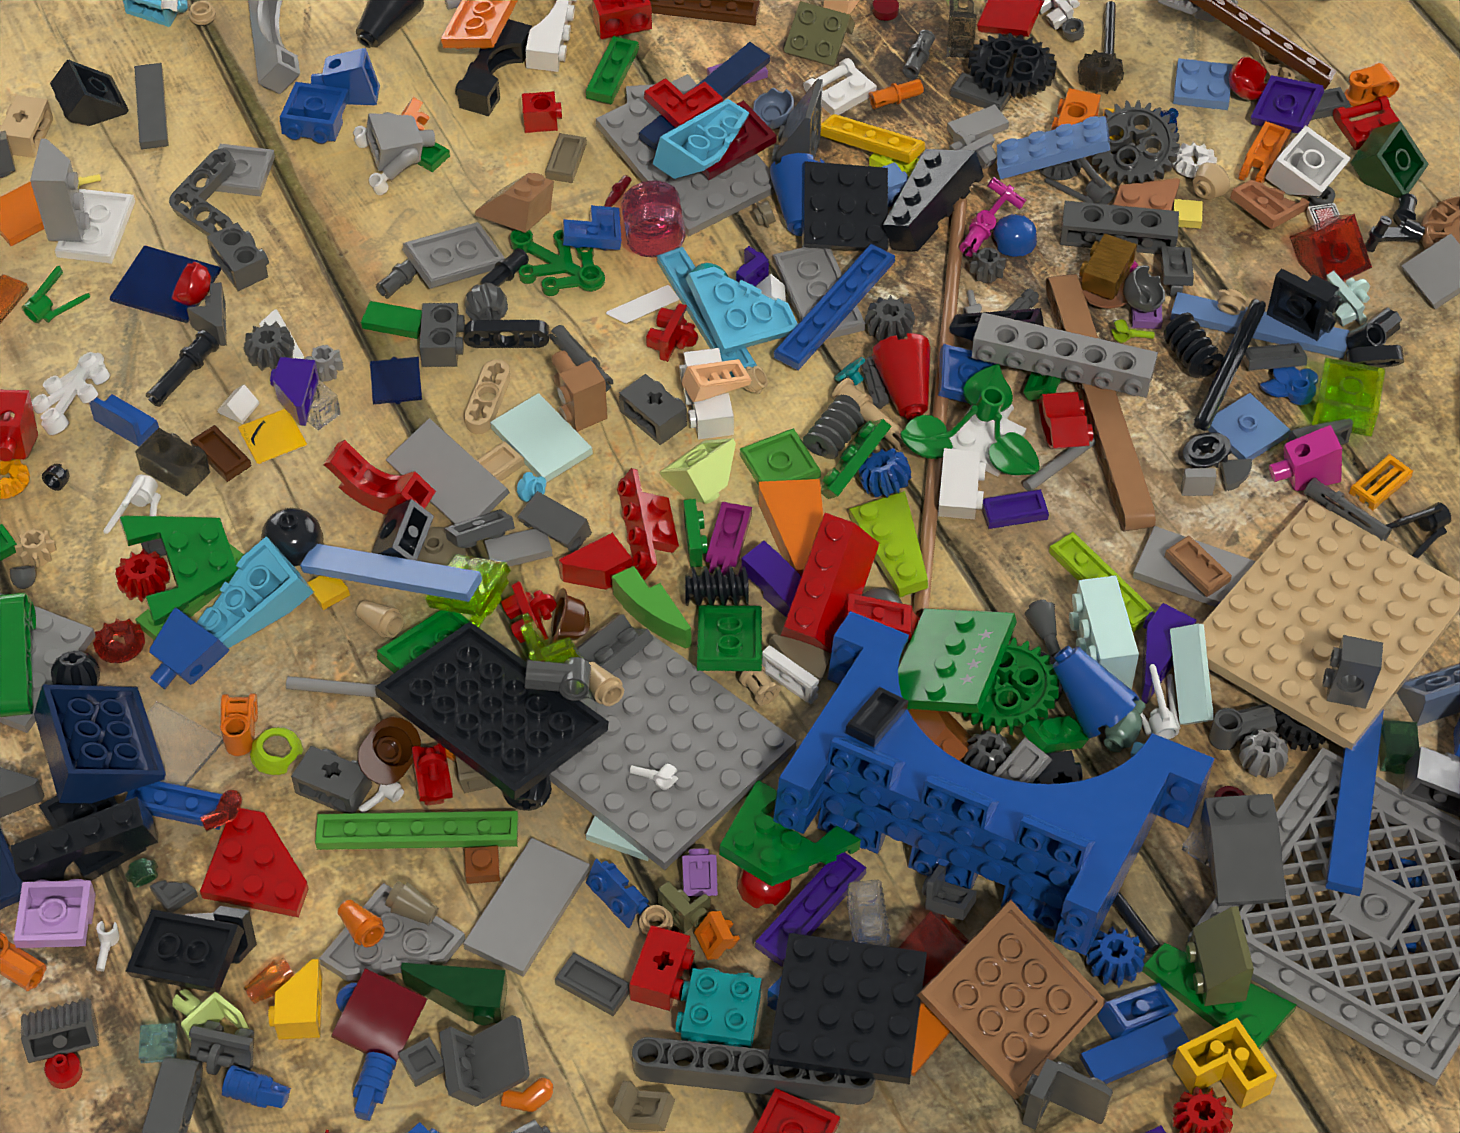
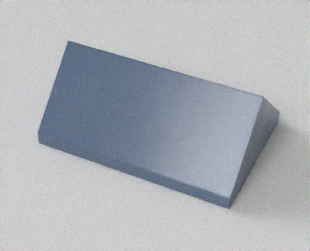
(1432, 695)

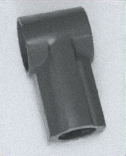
(568, 678)
(1233, 726)

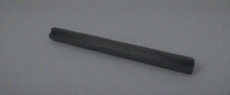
(1229, 365)

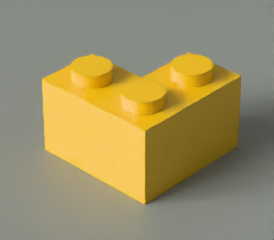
(1226, 1056)

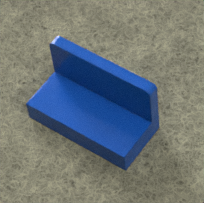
(123, 419)

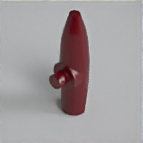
(617, 191)

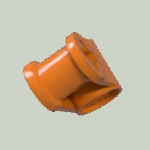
(1371, 83)
(238, 723)

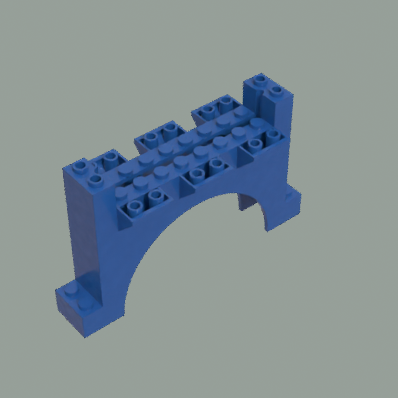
(1049, 844)

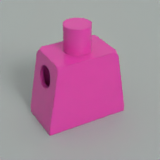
(1310, 457)

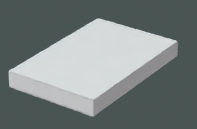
(108, 220)

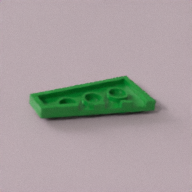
(1259, 1014)

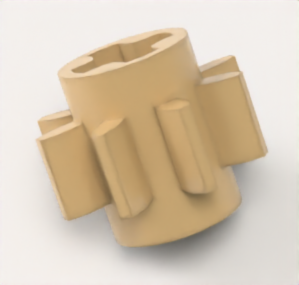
(35, 548)

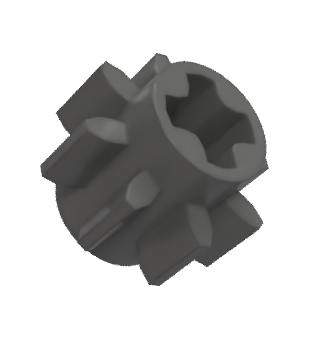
(987, 265)

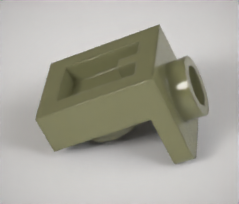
(684, 912)

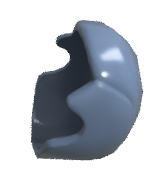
(774, 107)

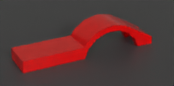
(889, 613)

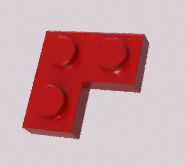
(678, 106)

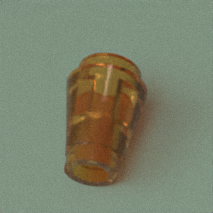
(269, 980)

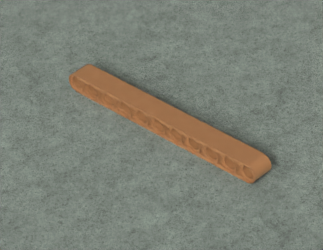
(1105, 414)

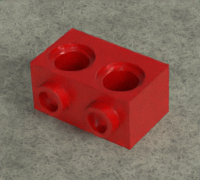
(621, 17)

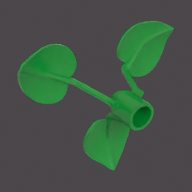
(989, 396)

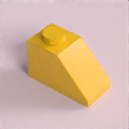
(299, 1004)

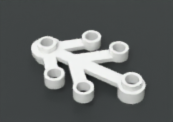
(65, 388)

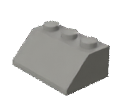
(58, 195)

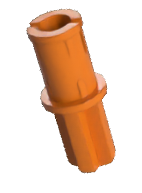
(895, 93)

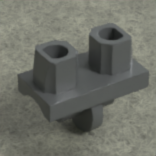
(220, 1049)

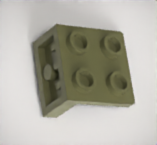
(818, 33)

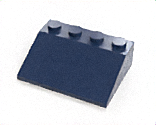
(96, 741)

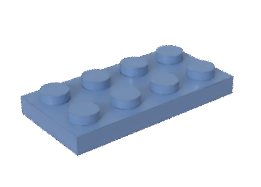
(1053, 147)

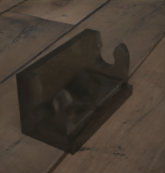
(960, 29)

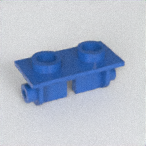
(609, 886)

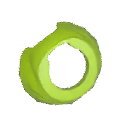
(272, 764)

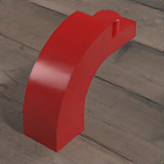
(372, 486)

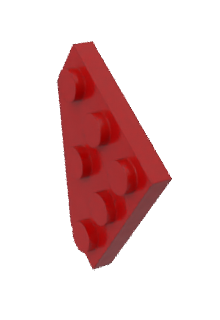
(254, 868)

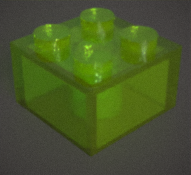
(1349, 392)

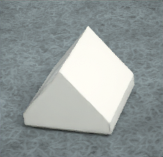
(772, 288)
(239, 405)

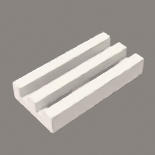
(790, 675)

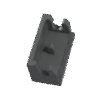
(556, 521)

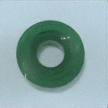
(141, 872)

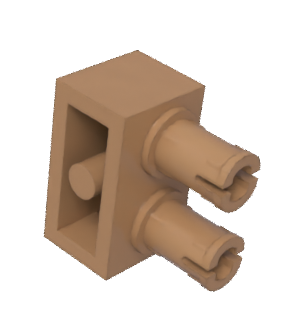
(580, 391)

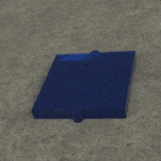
(395, 380)

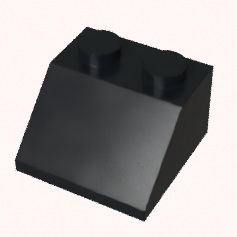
(87, 94)

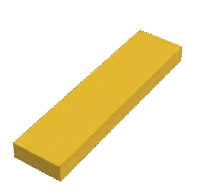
(872, 138)

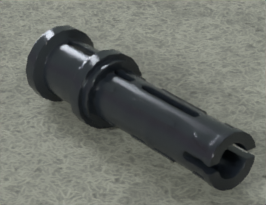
(190, 359)

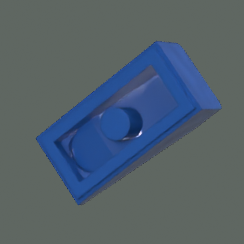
(1136, 1010)

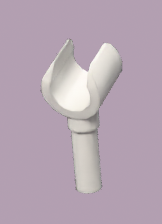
(663, 778)
(392, 792)
(106, 940)

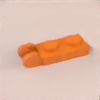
(1265, 150)

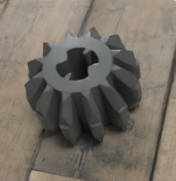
(889, 318)
(268, 345)

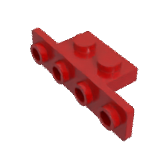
(647, 523)

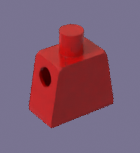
(17, 432)

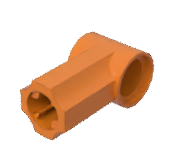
(19, 965)

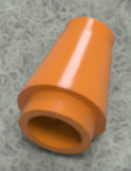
(362, 924)

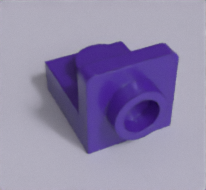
(754, 268)

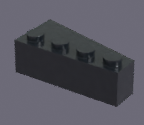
(929, 196)

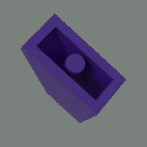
(295, 386)

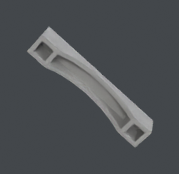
(274, 63)

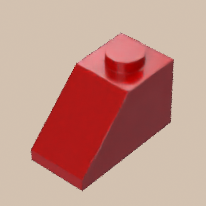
(595, 563)

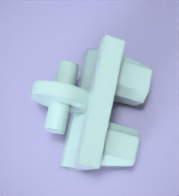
(1351, 306)

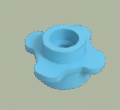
(530, 485)

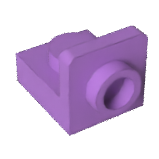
(699, 873)

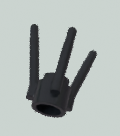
(1429, 519)

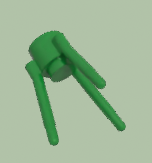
(39, 305)

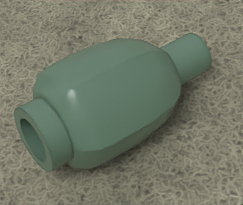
(1125, 731)

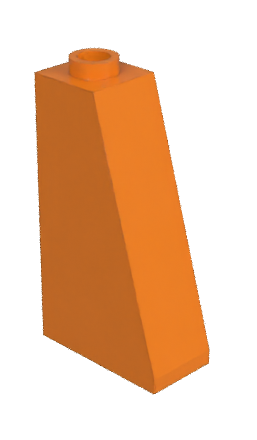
(793, 516)

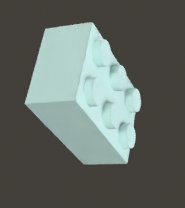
(1104, 627)

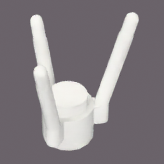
(140, 494)
(1162, 721)

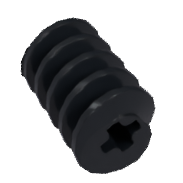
(1192, 346)
(716, 586)

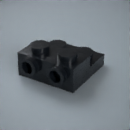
(1304, 304)

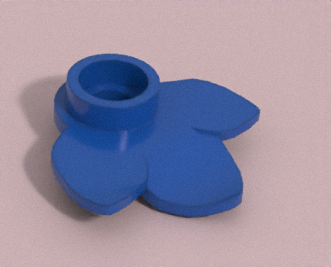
(1293, 384)

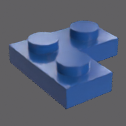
(600, 232)

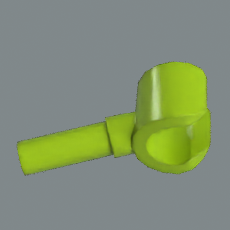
(1123, 333)

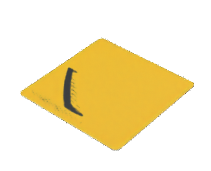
(272, 436)

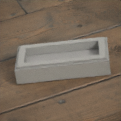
(980, 123)
(519, 547)

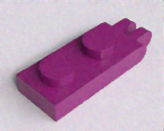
(728, 536)

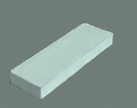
(1191, 674)

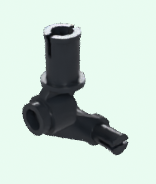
(1407, 227)

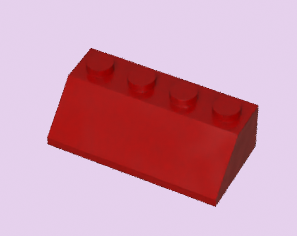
(834, 568)

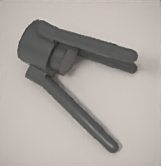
(1097, 190)

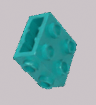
(720, 1008)

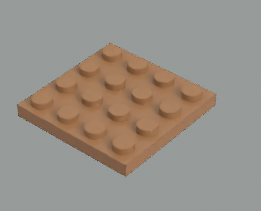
(1012, 998)

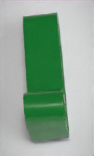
(16, 681)

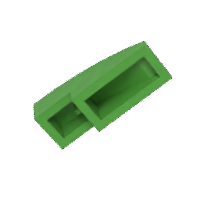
(651, 607)

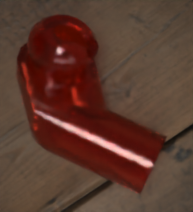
(225, 811)

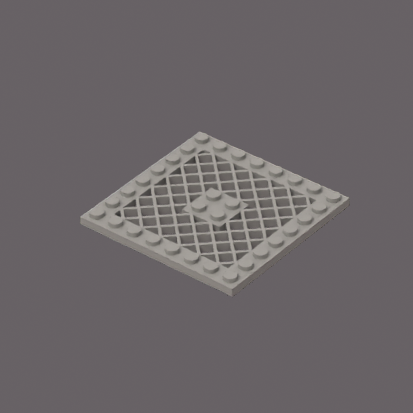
(1375, 917)

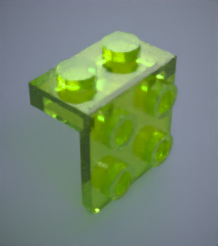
(542, 651)

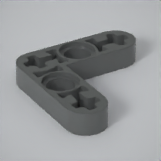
(198, 195)

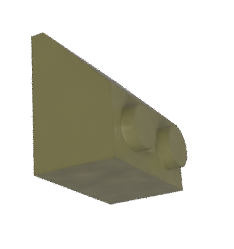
(1221, 959)

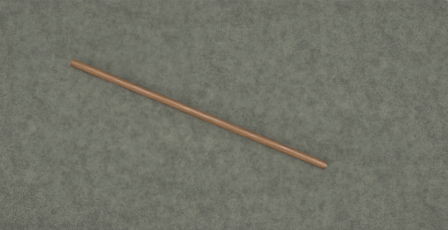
(940, 404)

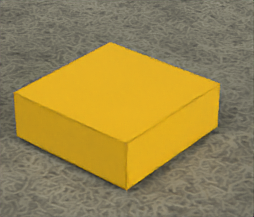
(328, 591)

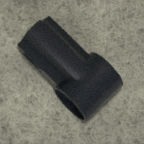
(1375, 330)

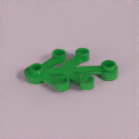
(588, 277)

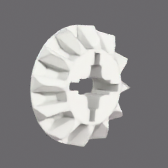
(1185, 164)

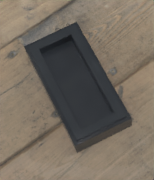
(876, 717)

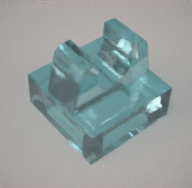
(157, 1042)

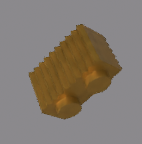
(1107, 266)

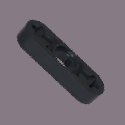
(534, 333)

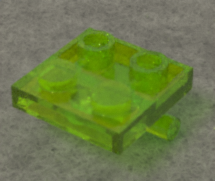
(487, 594)

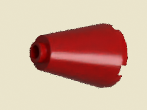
(905, 372)

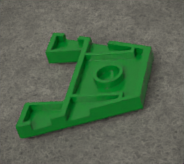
(195, 552)
(772, 850)

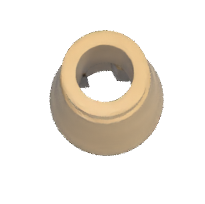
(381, 618)
(605, 686)

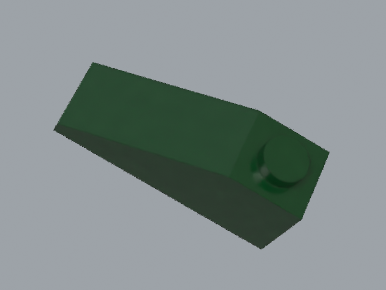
(466, 991)

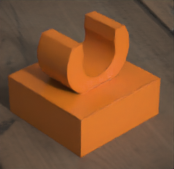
(412, 109)
(715, 935)

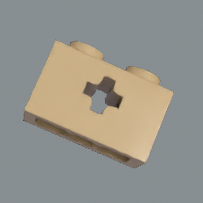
(27, 124)

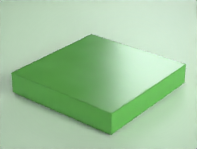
(780, 459)

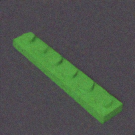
(417, 830)

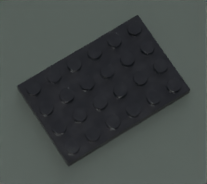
(476, 705)

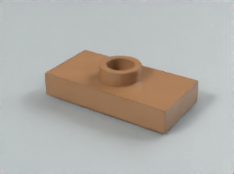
(1198, 566)

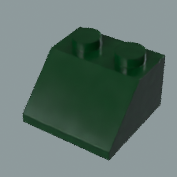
(1390, 160)

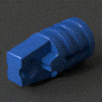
(372, 1083)
(254, 1088)

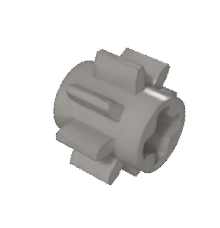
(327, 362)

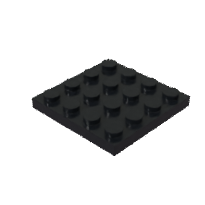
(848, 1008)

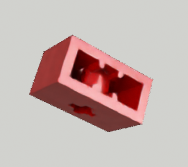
(649, 981)

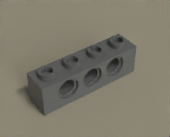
(1146, 227)

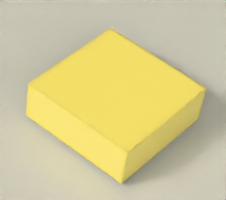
(1189, 213)

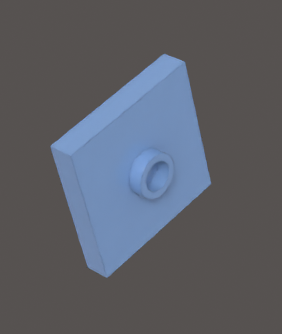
(1249, 427)

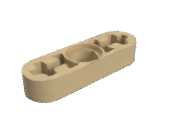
(485, 385)

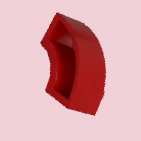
(1064, 420)

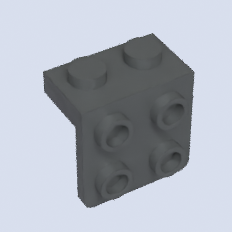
(484, 1063)
(1068, 1089)

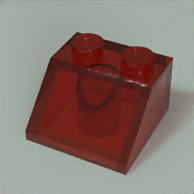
(1332, 246)

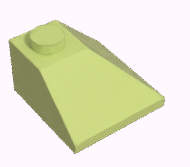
(702, 470)

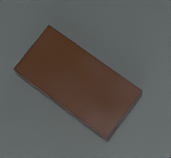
(222, 453)

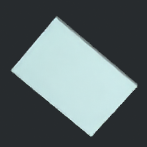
(541, 437)

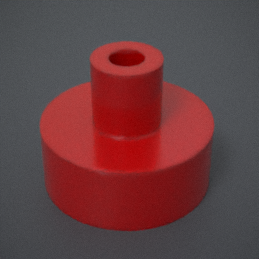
(63, 1070)

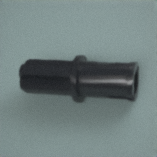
(506, 269)

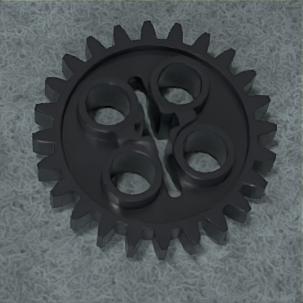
(1031, 69)

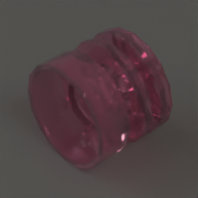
(653, 218)

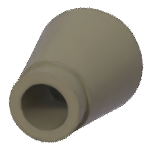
(410, 903)

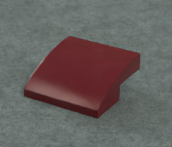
(379, 1016)

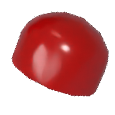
(1247, 79)
(192, 285)
(758, 892)

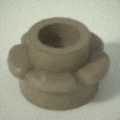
(764, 214)

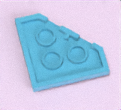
(738, 311)

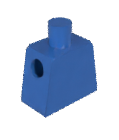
(351, 71)
(184, 650)

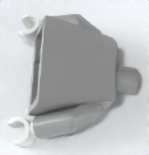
(394, 145)

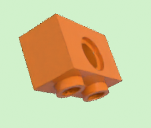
(1076, 107)

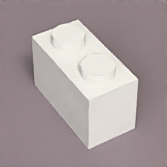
(959, 484)

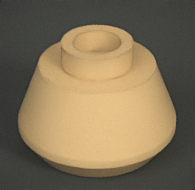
(1211, 181)

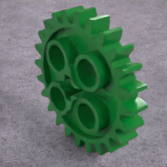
(1009, 688)

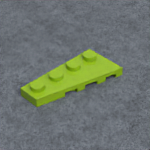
(899, 551)

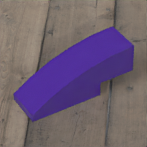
(772, 575)

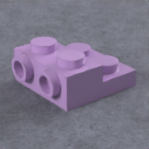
(54, 913)

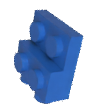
(314, 112)

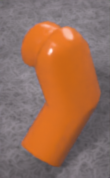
(531, 1098)

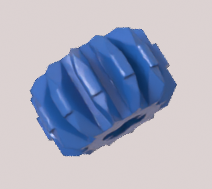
(885, 473)
(1114, 968)

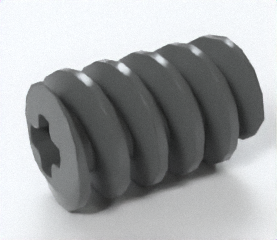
(834, 427)

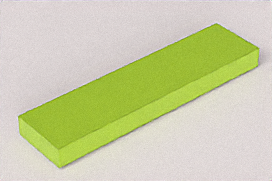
(1086, 564)

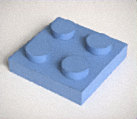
(1202, 84)

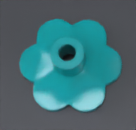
(851, 371)

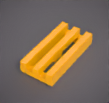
(1367, 496)

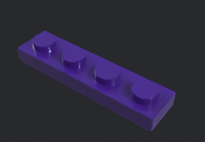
(811, 906)

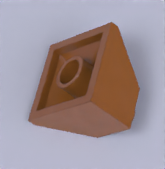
(943, 731)

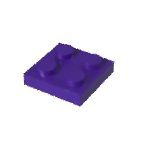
(1287, 103)

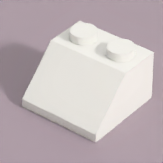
(1307, 165)

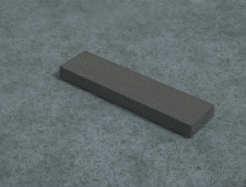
(151, 106)

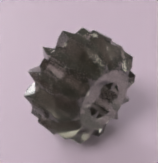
(1100, 72)

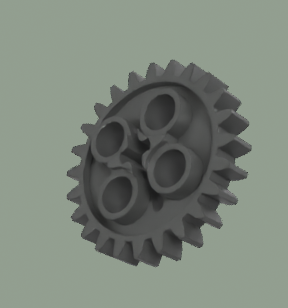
(1144, 164)

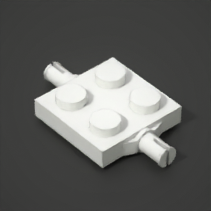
(979, 436)

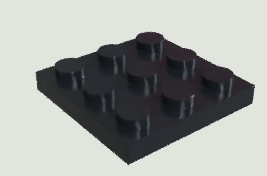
(844, 206)

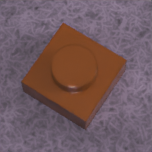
(482, 864)

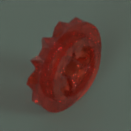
(116, 652)

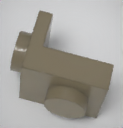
(643, 1108)

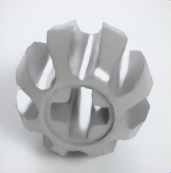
(1263, 753)

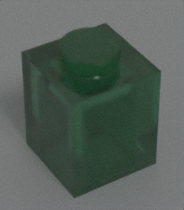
(1397, 745)

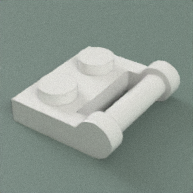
(846, 92)

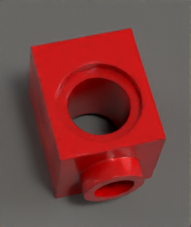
(541, 111)

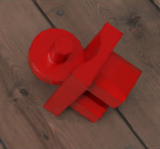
(676, 332)
(523, 602)
(432, 774)

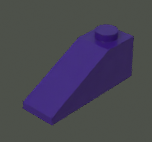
(1158, 646)

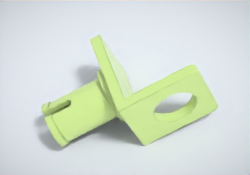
(212, 1009)

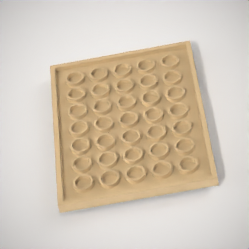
(1308, 592)

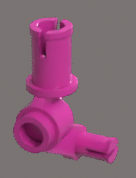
(985, 220)

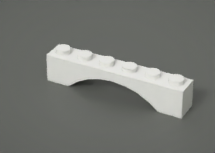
(546, 40)

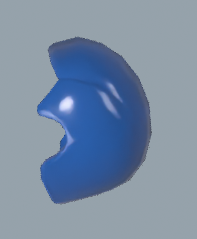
(1015, 235)

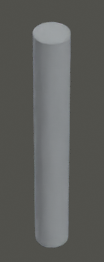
(1055, 466)
(331, 686)

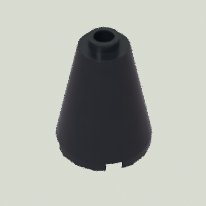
(384, 18)

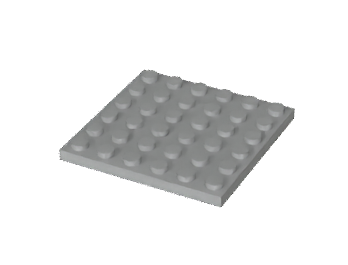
(678, 720)

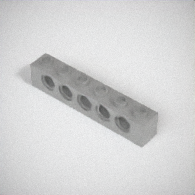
(1064, 355)

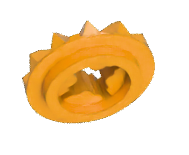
(18, 478)

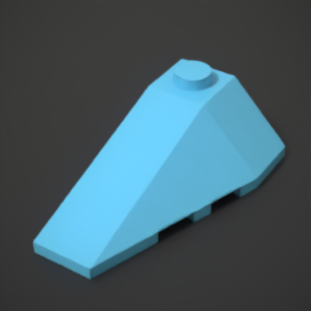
(700, 140)
(256, 596)

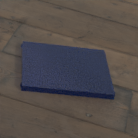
(151, 283)

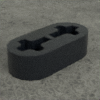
(1377, 355)

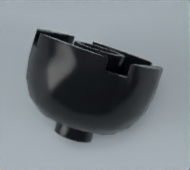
(293, 533)

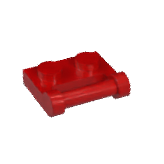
(1359, 130)

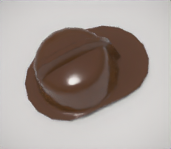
(569, 618)
(388, 750)

